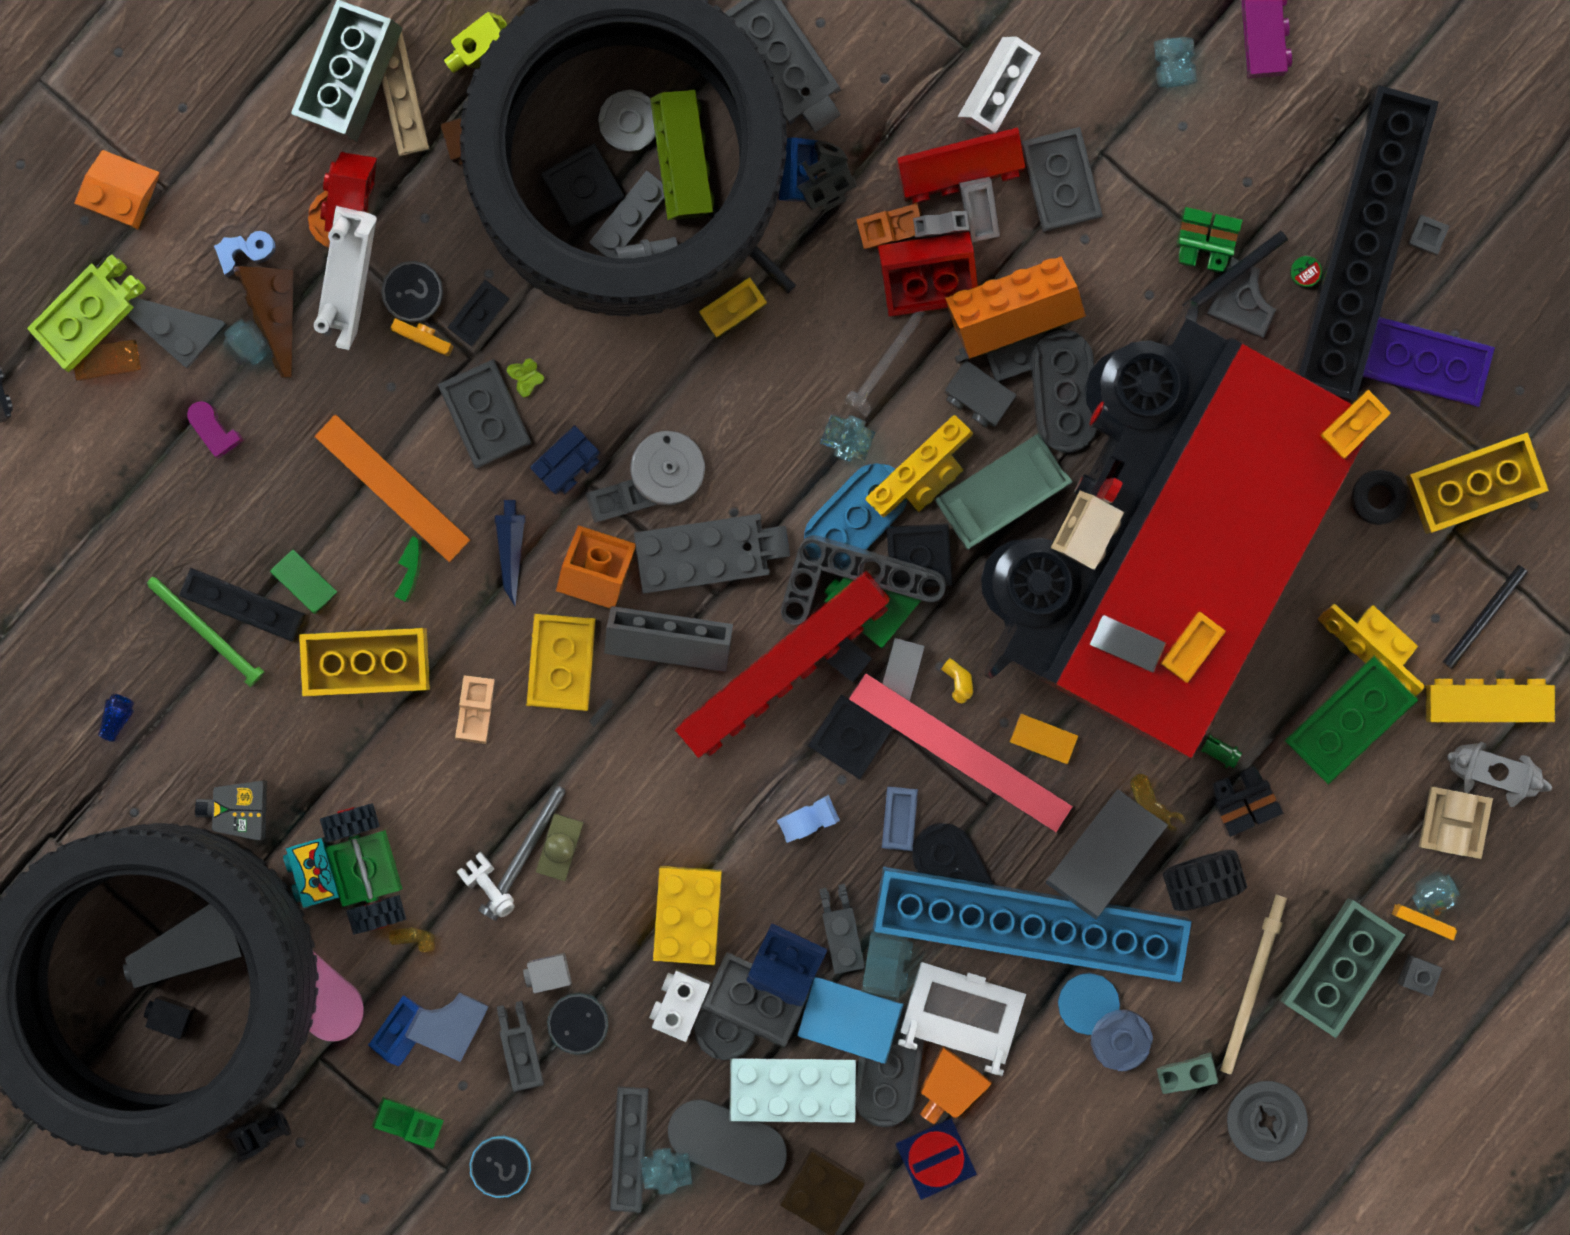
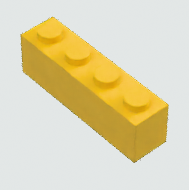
(1490, 702)

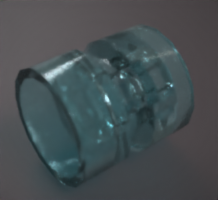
(1175, 62)

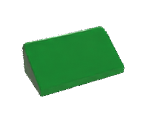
(303, 581)

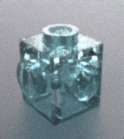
(853, 438)
(666, 1170)

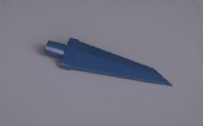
(510, 537)

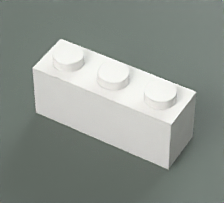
(999, 84)

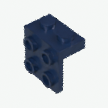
(786, 965)

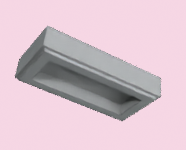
(980, 208)

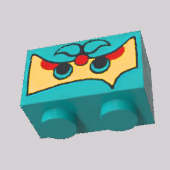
(311, 872)

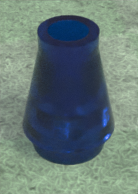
(115, 716)

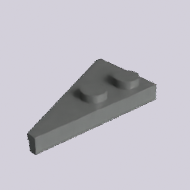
(176, 330)

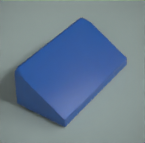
(794, 174)
(391, 1039)

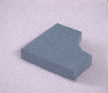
(448, 1028)

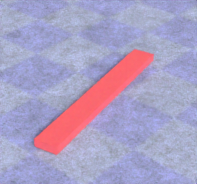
(960, 752)

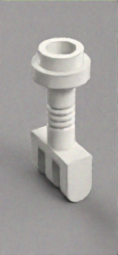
(502, 904)

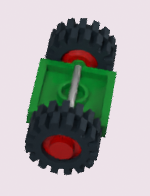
(363, 868)

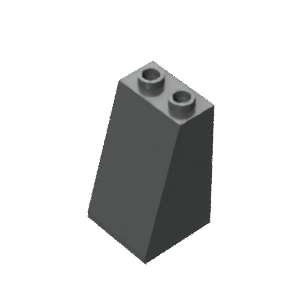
(189, 946)

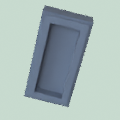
(899, 818)

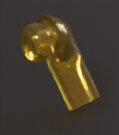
(413, 935)

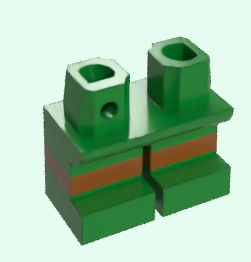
(1220, 241)

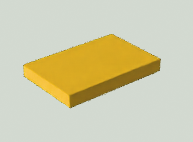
(561, 662)

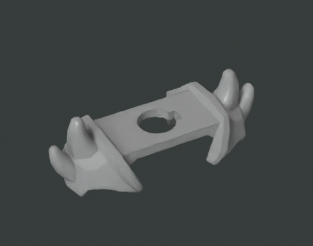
(1523, 779)

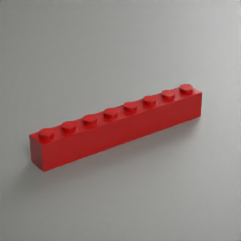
(783, 664)

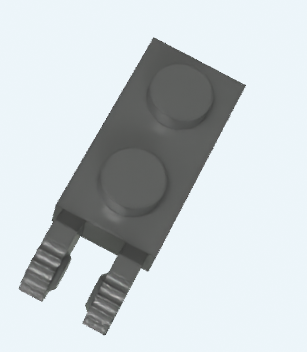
(842, 933)
(520, 1050)

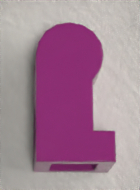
(206, 423)

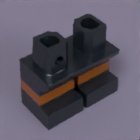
(1257, 796)

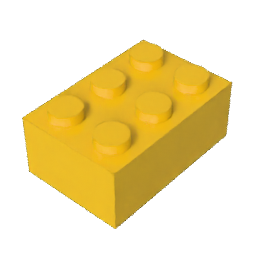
(687, 915)

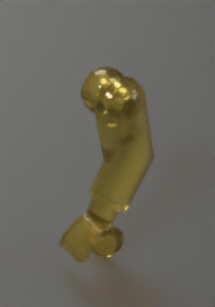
(1145, 797)

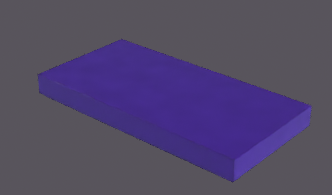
(1428, 362)

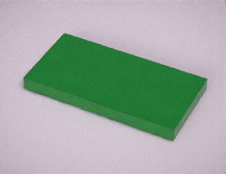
(1351, 719)

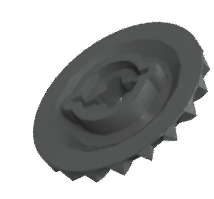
(1256, 1140)

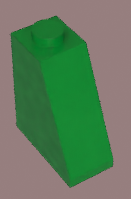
(883, 628)

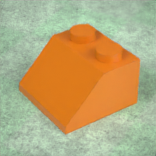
(117, 189)
(595, 567)

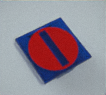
(936, 1159)

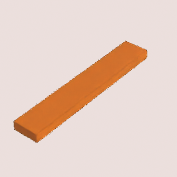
(392, 488)

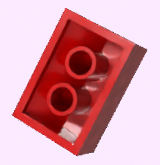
(926, 271)

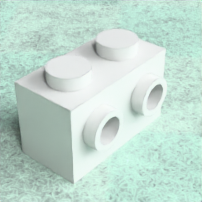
(680, 1005)

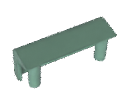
(1002, 491)

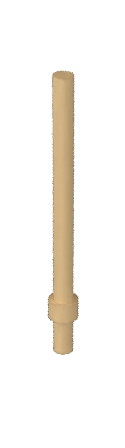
(1271, 927)

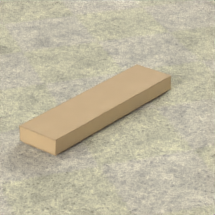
(404, 103)

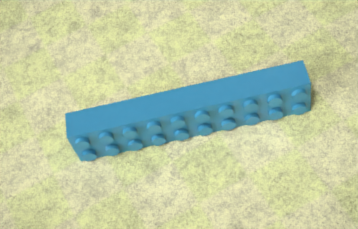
(1030, 925)

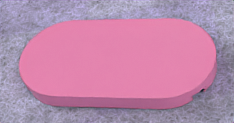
(338, 1005)

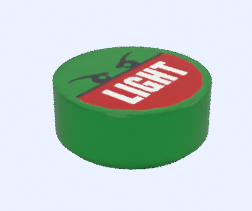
(1305, 271)

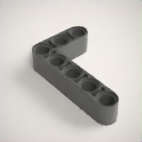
(858, 557)

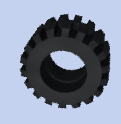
(1205, 880)

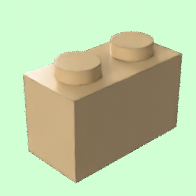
(1087, 530)

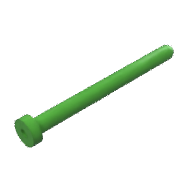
(253, 675)

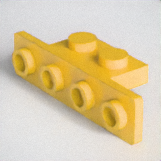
(924, 471)
(1374, 636)

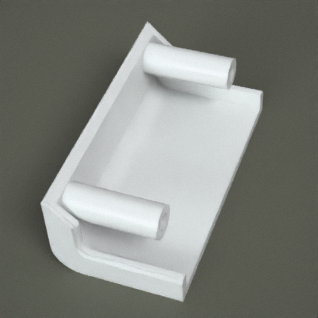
(346, 274)

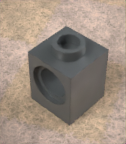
(1419, 975)

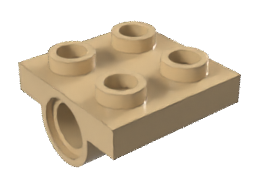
(1455, 822)

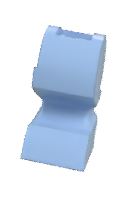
(257, 247)
(808, 819)

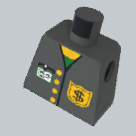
(237, 809)

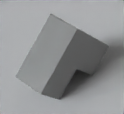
(941, 225)

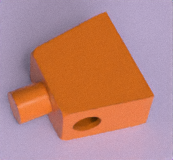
(951, 1086)

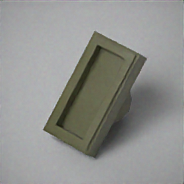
(559, 847)

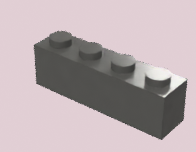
(668, 638)

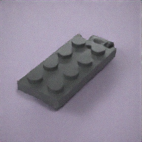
(791, 61)
(707, 552)

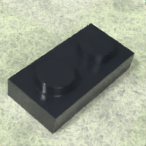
(478, 313)

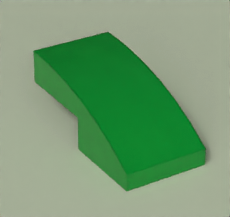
(412, 560)
(407, 1123)

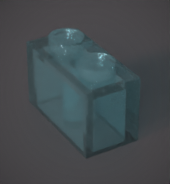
(885, 964)

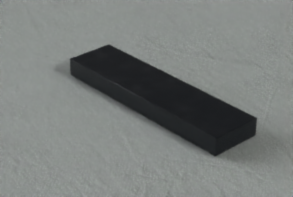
(242, 604)

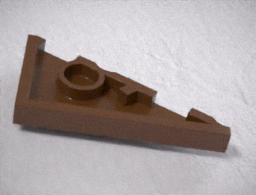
(271, 300)

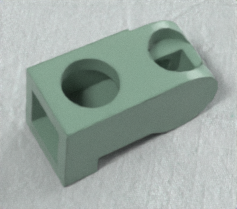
(1188, 1074)

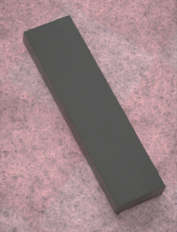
(629, 1149)

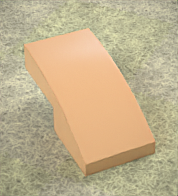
(475, 709)

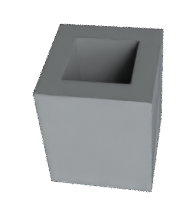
(547, 973)

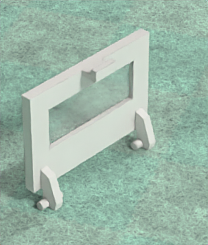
(962, 1014)

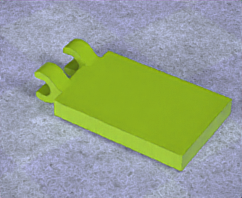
(86, 312)

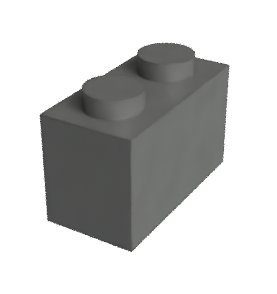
(979, 394)

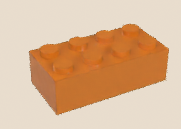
(1015, 307)

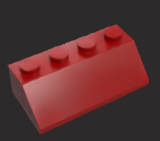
(968, 160)

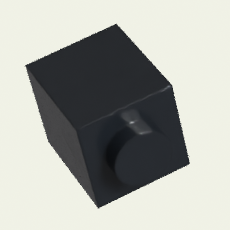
(849, 660)
(168, 1016)

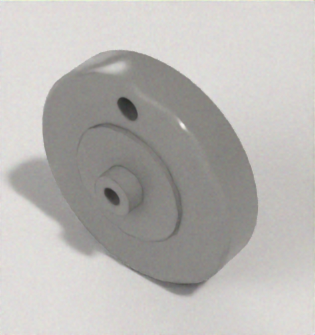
(667, 468)

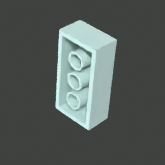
(792, 1090)

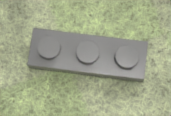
(629, 215)

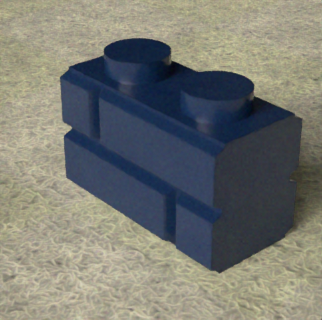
(566, 461)

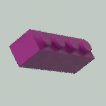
(1265, 38)

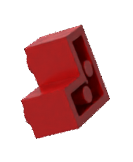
(348, 185)

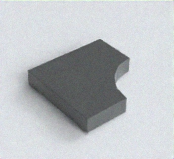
(1242, 304)

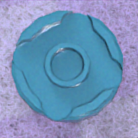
(1086, 1000)

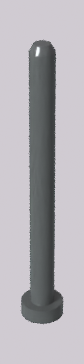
(526, 848)

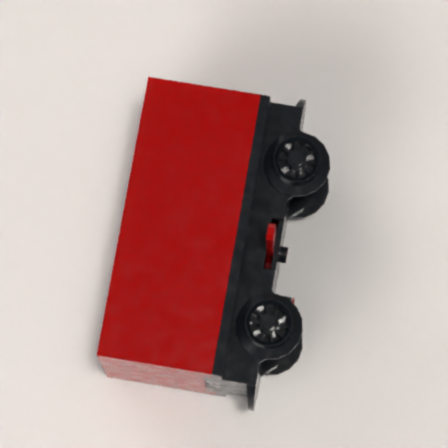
(1218, 499)

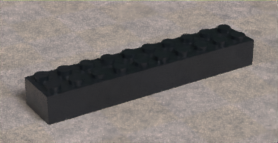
(1366, 241)

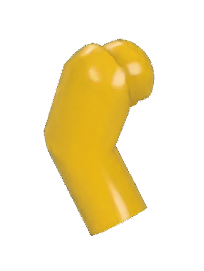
(962, 681)

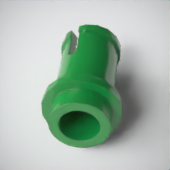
(1222, 751)

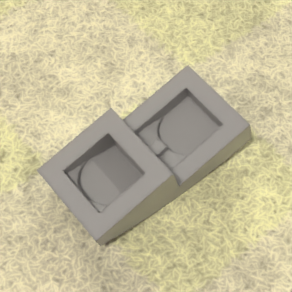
(903, 667)

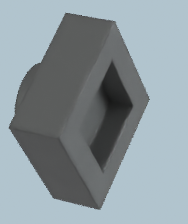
(1428, 235)

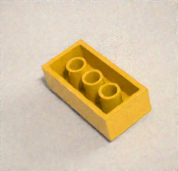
(1476, 483)
(364, 662)

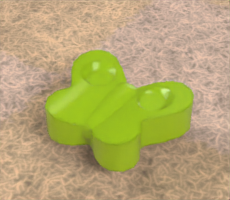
(526, 376)

